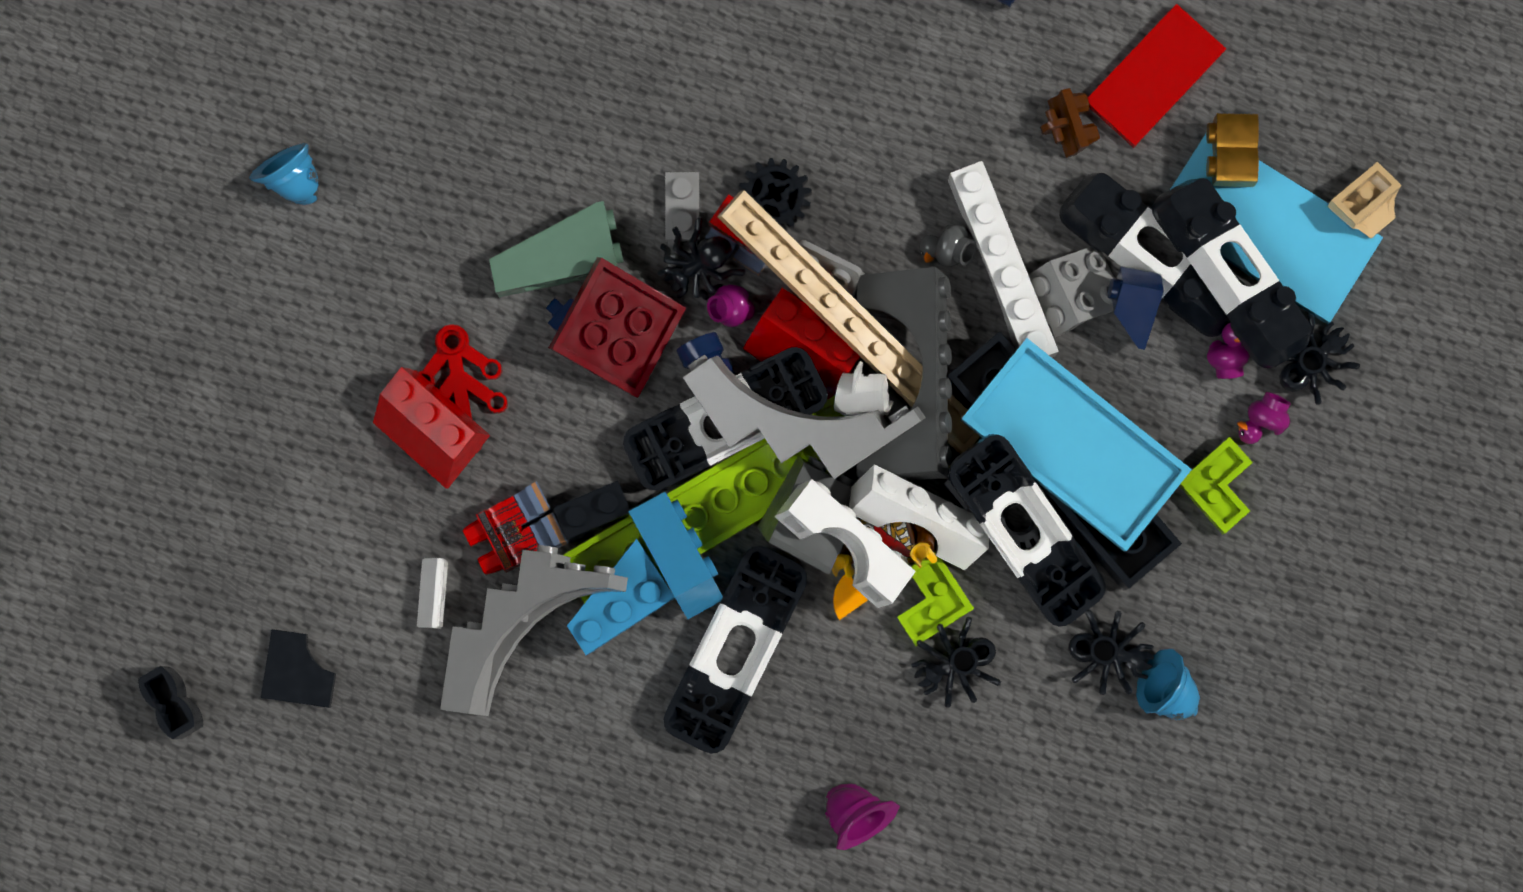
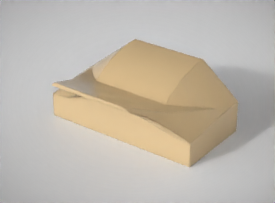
(1368, 201)

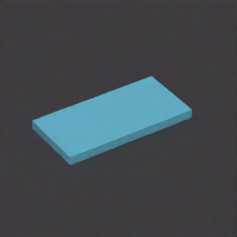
(1294, 234)
(1077, 444)

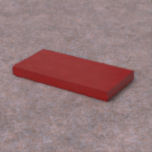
(1155, 75)

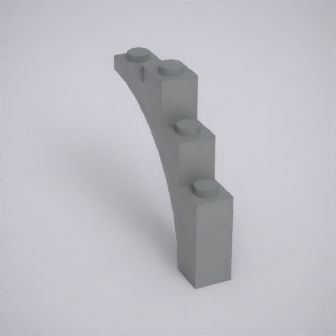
(483, 648)

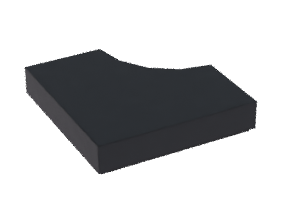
(294, 674)

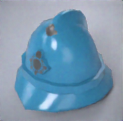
(290, 175)
(1168, 687)

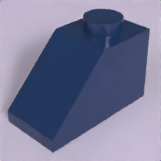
(1136, 301)

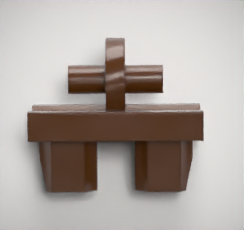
(1066, 124)

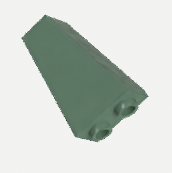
(557, 253)

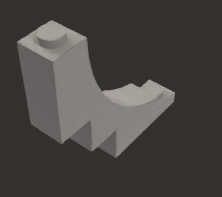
(836, 440)

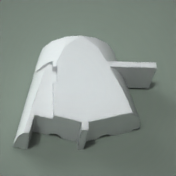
(862, 394)

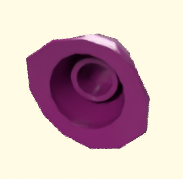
(857, 814)

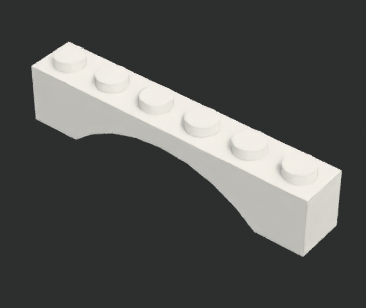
(1001, 257)

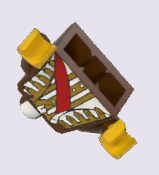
(906, 538)

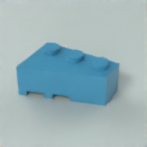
(677, 554)
(612, 613)

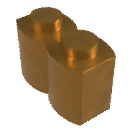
(1234, 150)

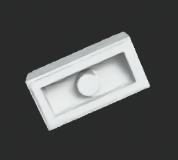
(432, 593)

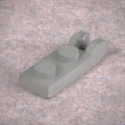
(681, 206)

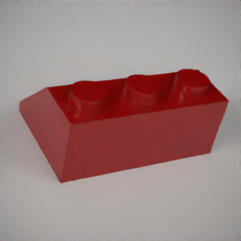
(794, 324)
(428, 426)

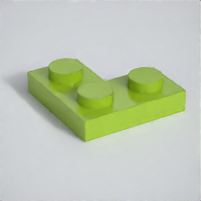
(1209, 485)
(942, 602)

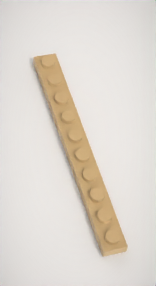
(835, 306)

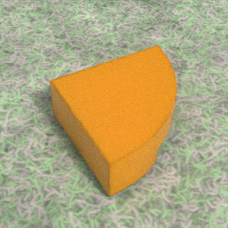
(846, 597)

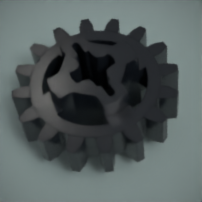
(788, 188)

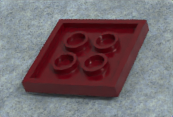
(617, 327)

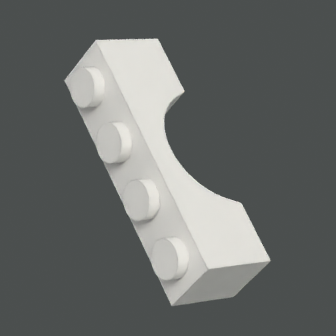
(887, 498)
(878, 569)

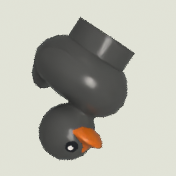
(951, 248)

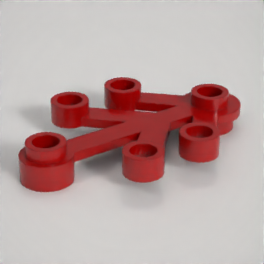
(458, 380)

